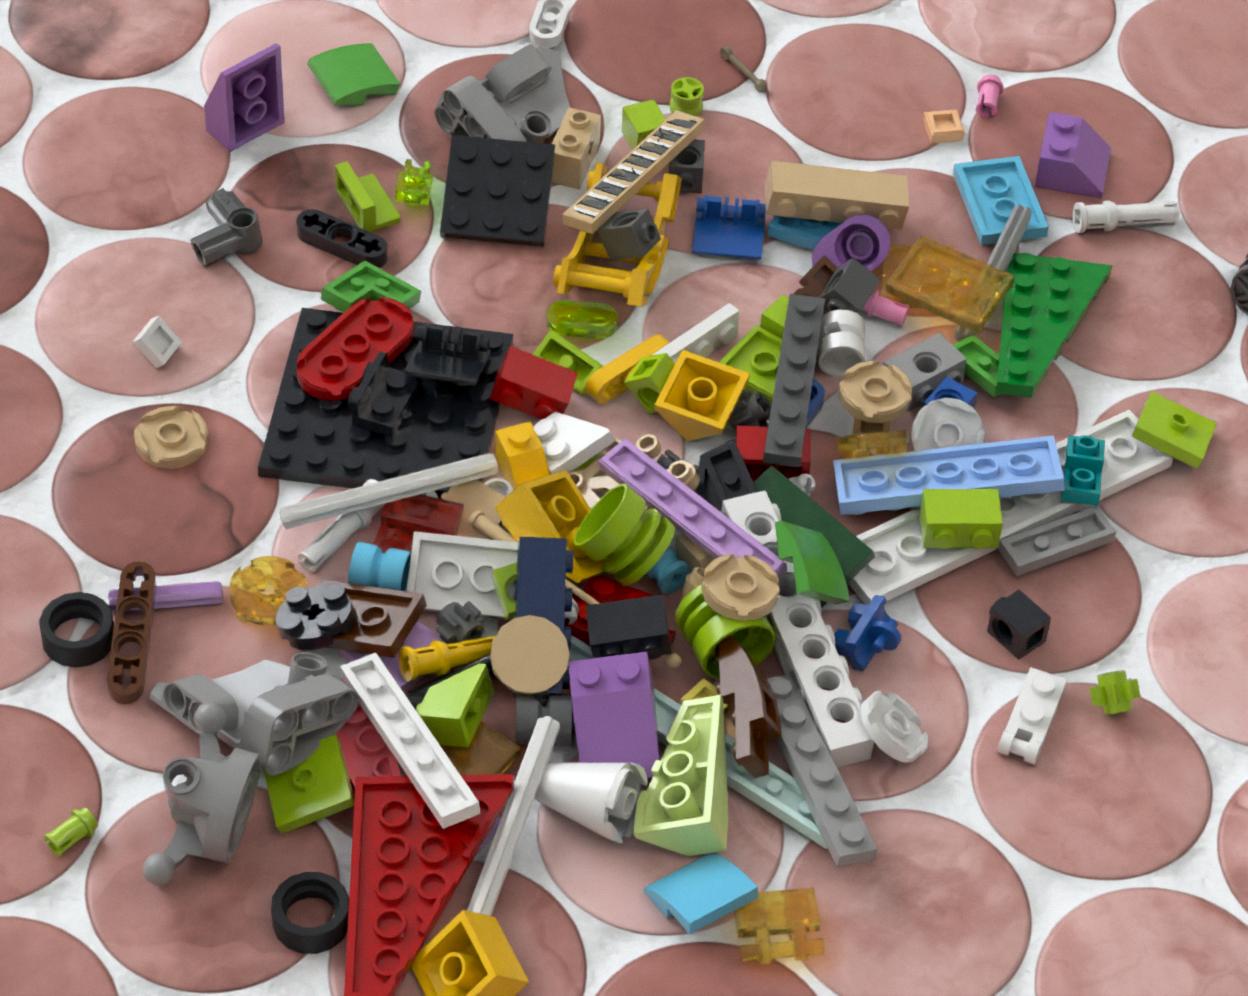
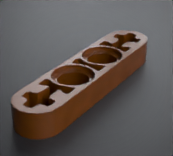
(131, 632)

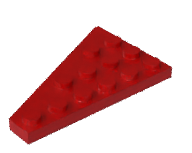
(406, 873)

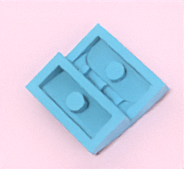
(702, 891)

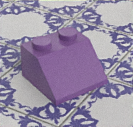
(1072, 157)

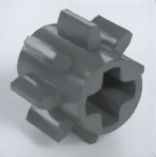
(750, 410)
(459, 623)

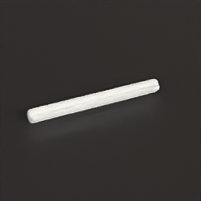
(388, 490)
(514, 816)

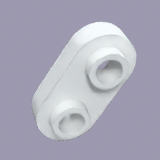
(549, 22)

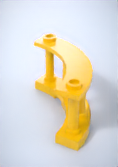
(630, 283)

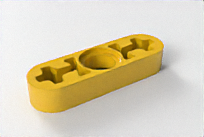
(610, 379)

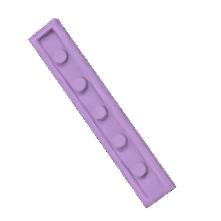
(683, 506)

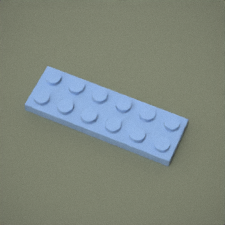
(899, 478)

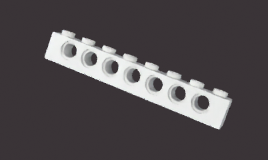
(845, 741)

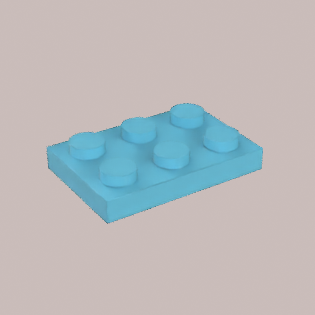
(992, 191)

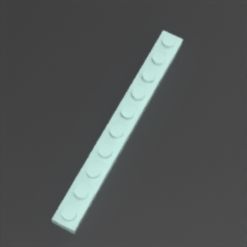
(773, 792)

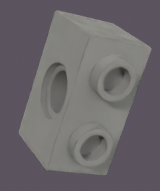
(928, 366)

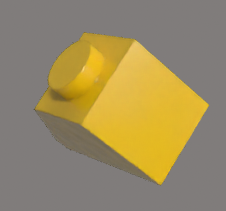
(520, 454)

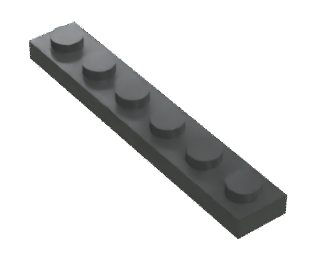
(794, 381)

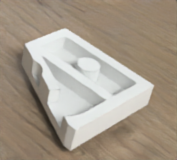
(570, 441)

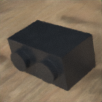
(629, 627)

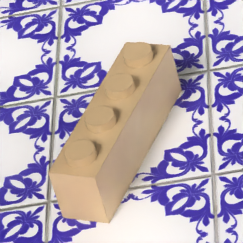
(835, 194)

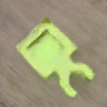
(414, 184)

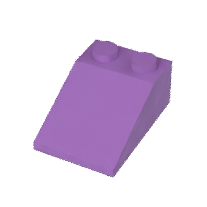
(247, 99)
(615, 710)

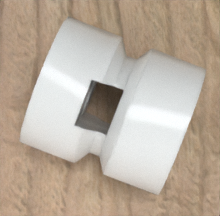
(841, 342)

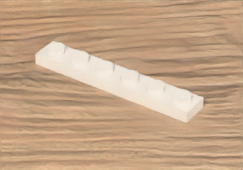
(410, 741)

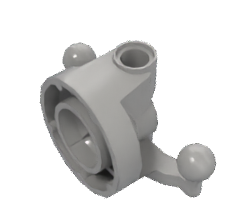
(210, 804)

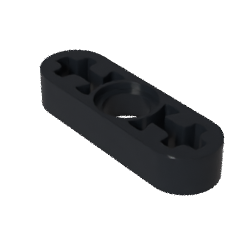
(321, 228)

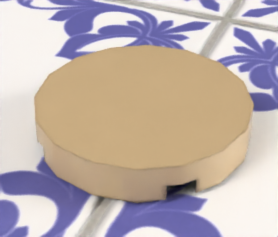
(875, 392)
(171, 437)
(740, 587)
(529, 655)

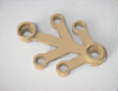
(589, 481)

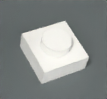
(157, 341)

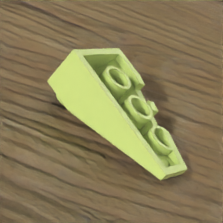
(688, 790)

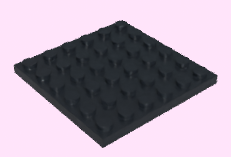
(319, 445)

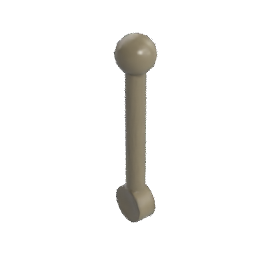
(727, 53)

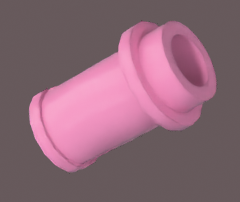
(989, 90)
(886, 309)

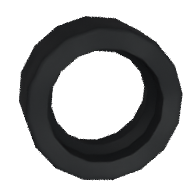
(76, 606)
(310, 886)

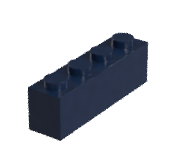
(542, 589)

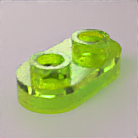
(582, 319)

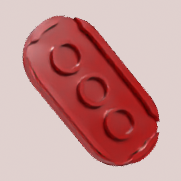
(340, 353)

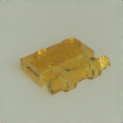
(776, 914)

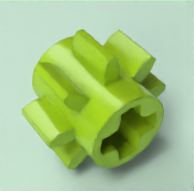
(1114, 692)

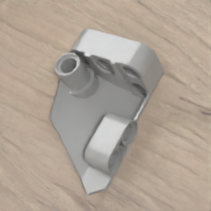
(515, 101)
(268, 707)

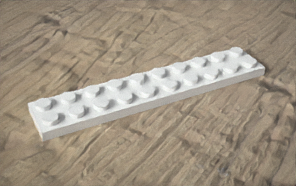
(898, 545)

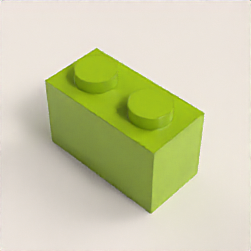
(960, 518)

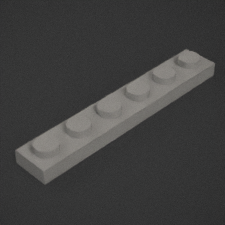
(819, 778)

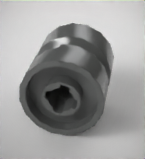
(532, 707)

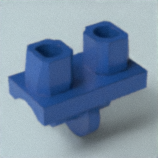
(870, 634)

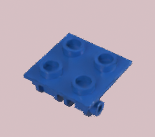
(729, 228)

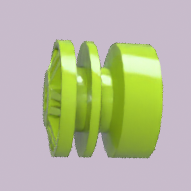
(624, 534)
(706, 628)

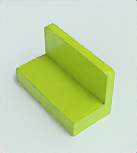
(365, 199)

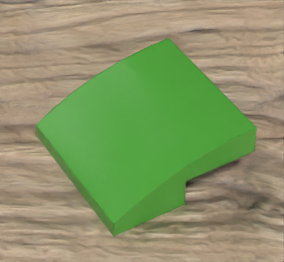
(353, 73)
(814, 563)

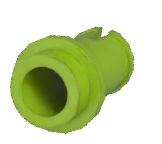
(71, 831)

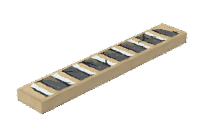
(633, 172)

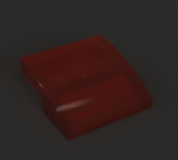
(416, 514)

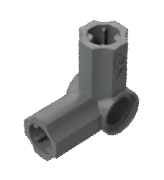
(236, 231)

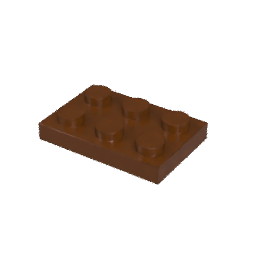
(381, 619)

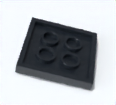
(497, 190)

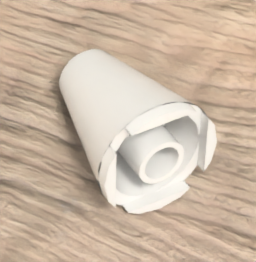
(594, 795)

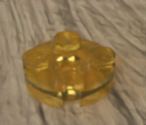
(884, 442)
(262, 573)

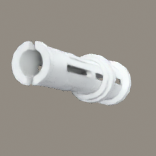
(1110, 215)
(336, 535)

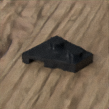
(723, 475)

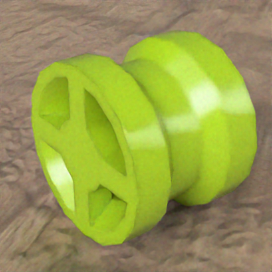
(687, 96)

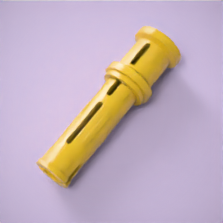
(441, 657)

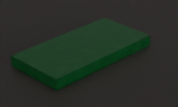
(801, 510)

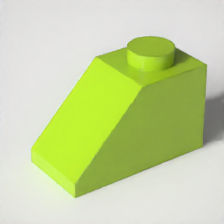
(457, 706)

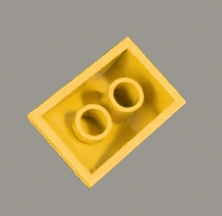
(550, 509)

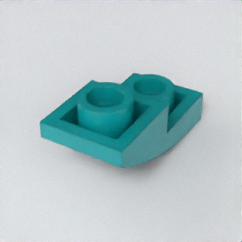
(1083, 470)

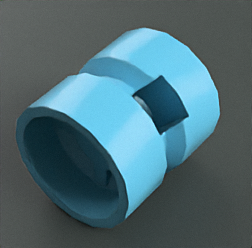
(377, 569)

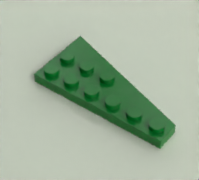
(1042, 315)

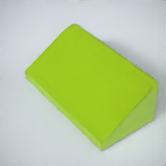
(563, 353)

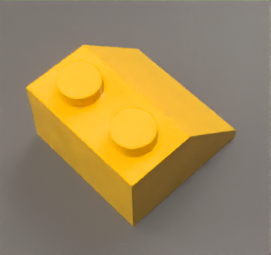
(469, 960)

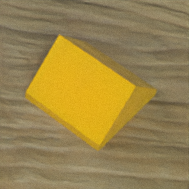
(700, 395)

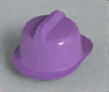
(857, 238)

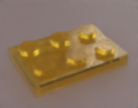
(949, 284)

